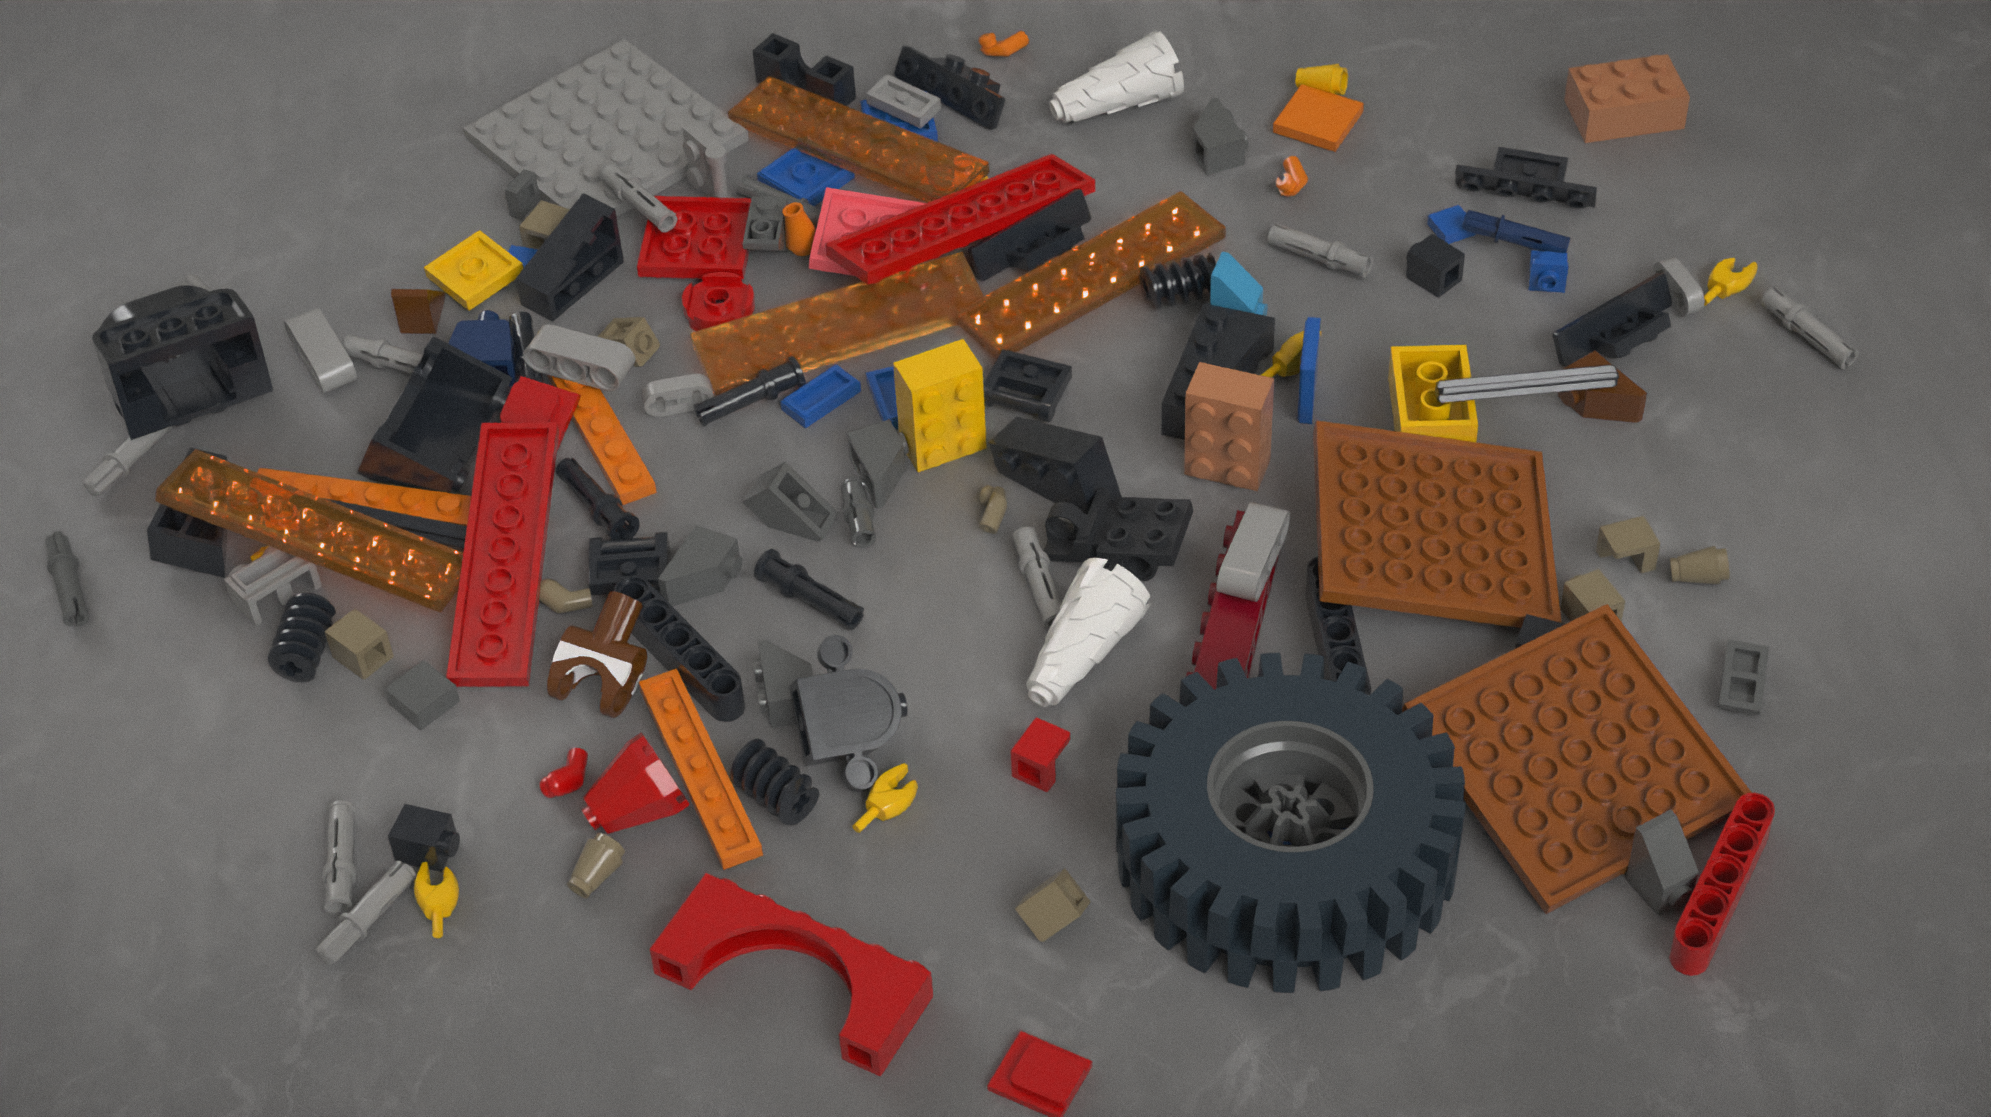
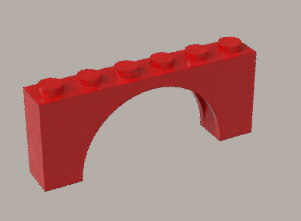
(727, 921)

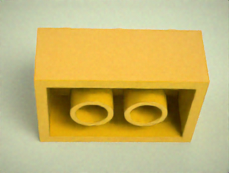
(1413, 397)
(941, 404)

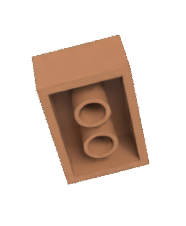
(1626, 98)
(1228, 426)

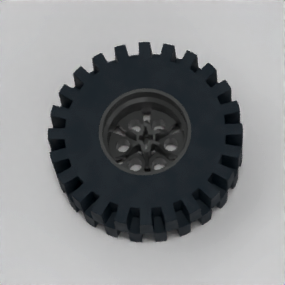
(1201, 845)

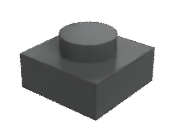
(522, 194)

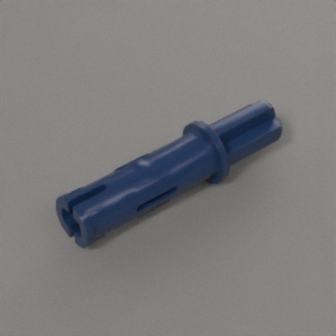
(1514, 232)

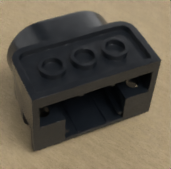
(180, 357)

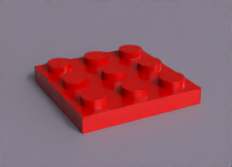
(702, 241)

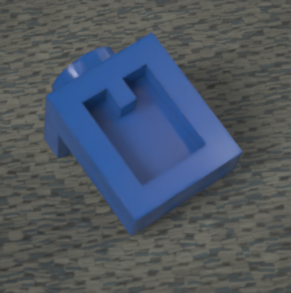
(1548, 271)

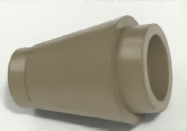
(1701, 566)
(596, 863)

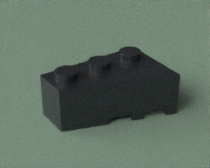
(572, 259)
(1054, 462)
(187, 540)

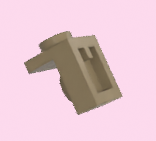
(635, 334)

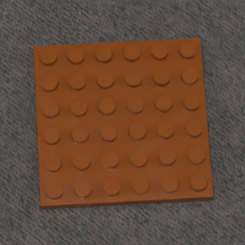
(1433, 526)
(1577, 750)

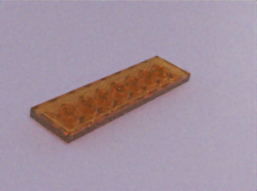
(857, 141)
(1088, 275)
(838, 323)
(314, 529)

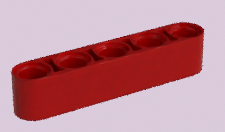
(1721, 884)

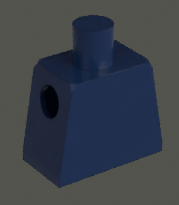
(487, 341)

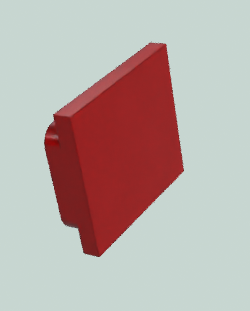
(539, 402)
(1040, 1075)

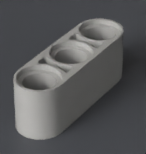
(320, 350)
(579, 357)
(1253, 551)

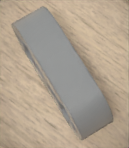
(1684, 289)
(676, 394)

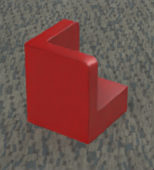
(1036, 753)

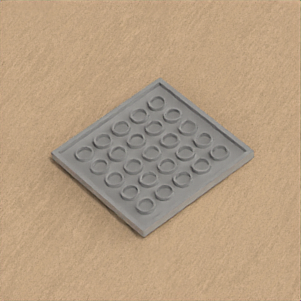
(598, 112)

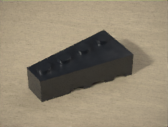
(1221, 339)

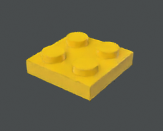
(473, 270)

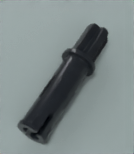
(522, 336)

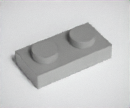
(903, 101)

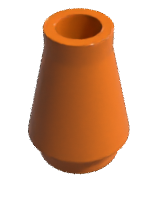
(798, 229)

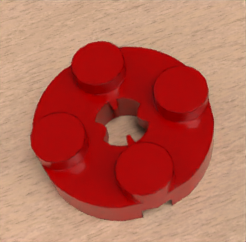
(700, 301)

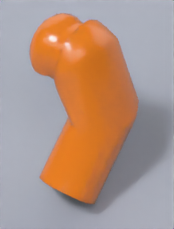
(1003, 48)
(1294, 178)

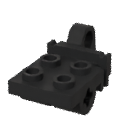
(1127, 533)

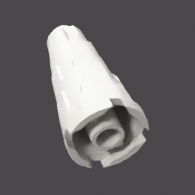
(1130, 78)
(1090, 622)

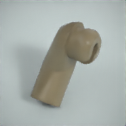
(996, 504)
(562, 600)

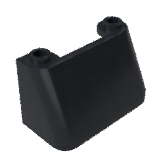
(436, 421)

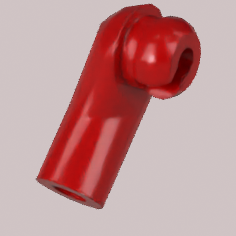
(567, 778)

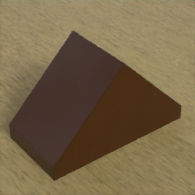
(418, 310)

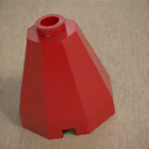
(633, 790)

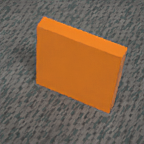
(1318, 117)

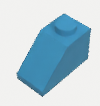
(1235, 287)

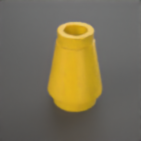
(1326, 77)

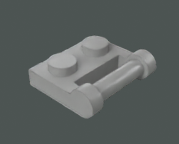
(705, 161)

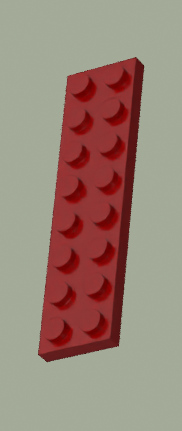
(955, 219)
(503, 555)

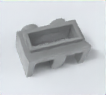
(267, 575)

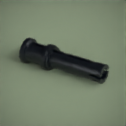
(765, 385)
(604, 508)
(795, 582)

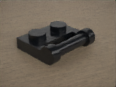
(1029, 376)
(626, 557)

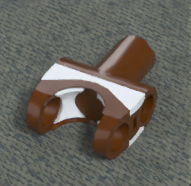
(603, 654)

